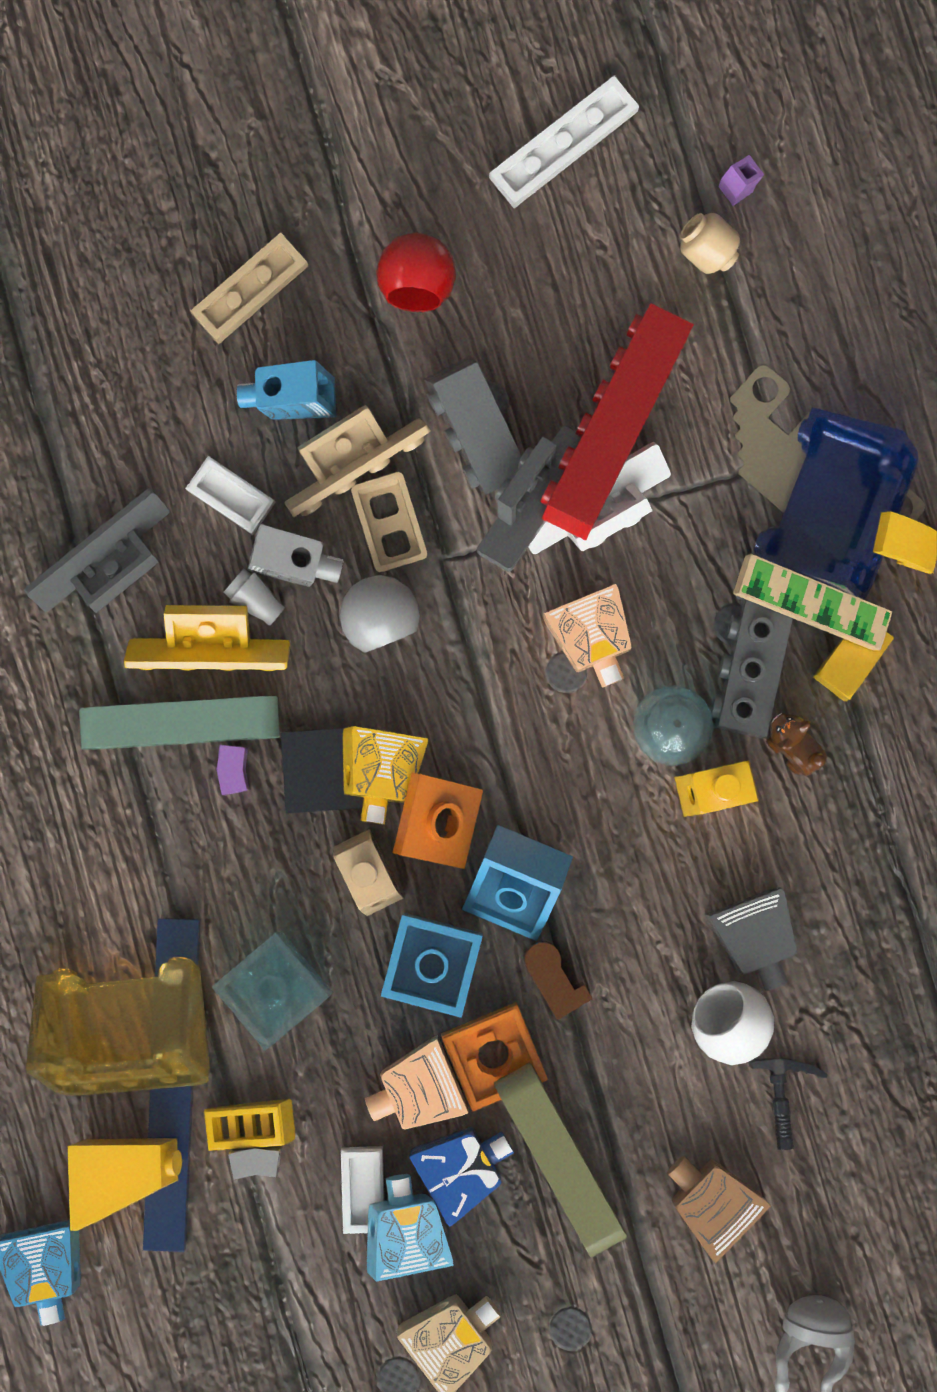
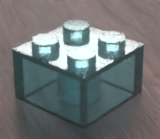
(272, 990)

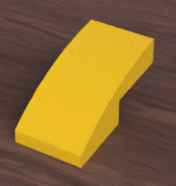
(907, 542)

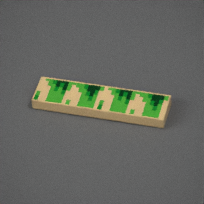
(812, 602)

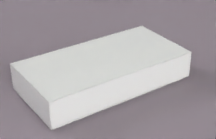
(230, 495)
(360, 1185)

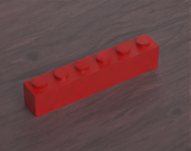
(617, 421)

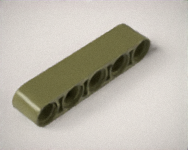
(560, 1159)

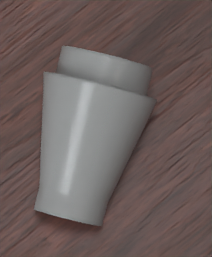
(251, 592)

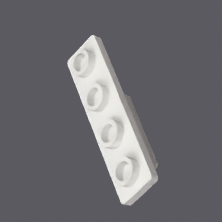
(624, 504)

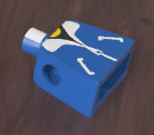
(460, 1170)

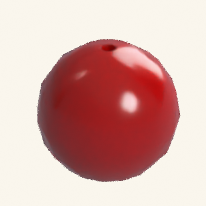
(416, 272)

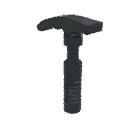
(780, 1102)

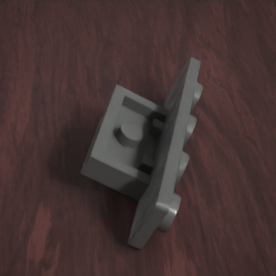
(520, 498)
(105, 560)

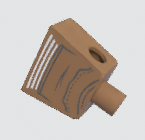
(715, 1204)

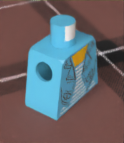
(405, 1233)

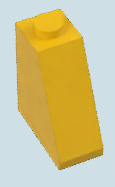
(117, 1173)

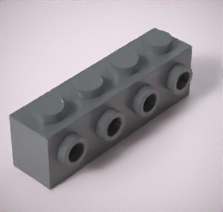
(751, 670)

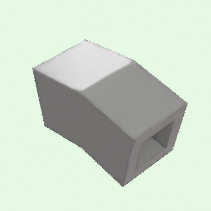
(255, 1161)

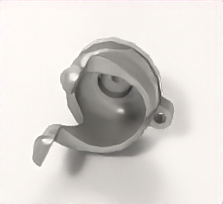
(821, 1323)

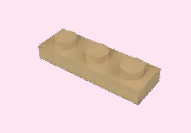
(249, 288)

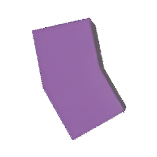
(740, 180)
(232, 769)

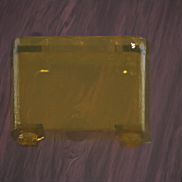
(119, 1032)

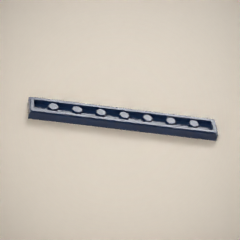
(171, 1112)

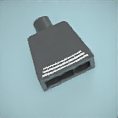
(757, 935)

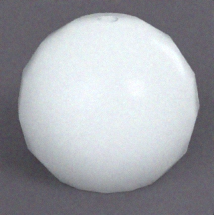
(732, 1023)

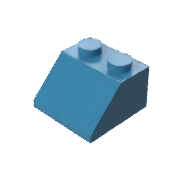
(517, 883)

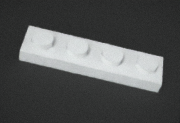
(564, 142)

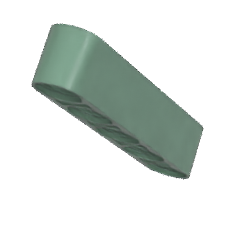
(179, 722)

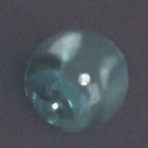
(659, 736)

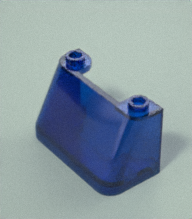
(837, 502)

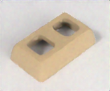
(375, 528)

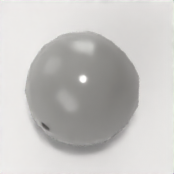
(378, 612)

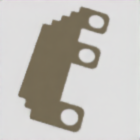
(768, 453)

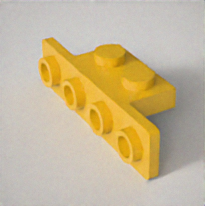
(207, 640)

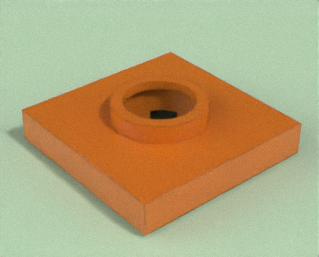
(417, 829)
(463, 1049)

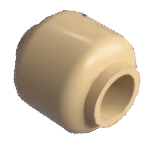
(710, 243)

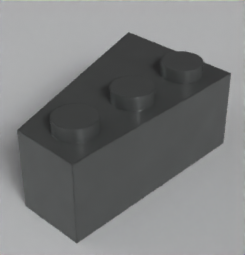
(474, 424)

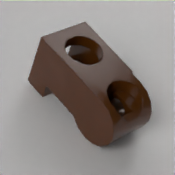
(545, 968)

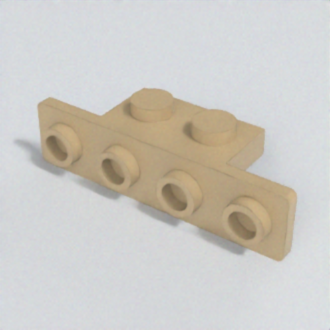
(347, 452)

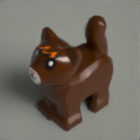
(792, 740)

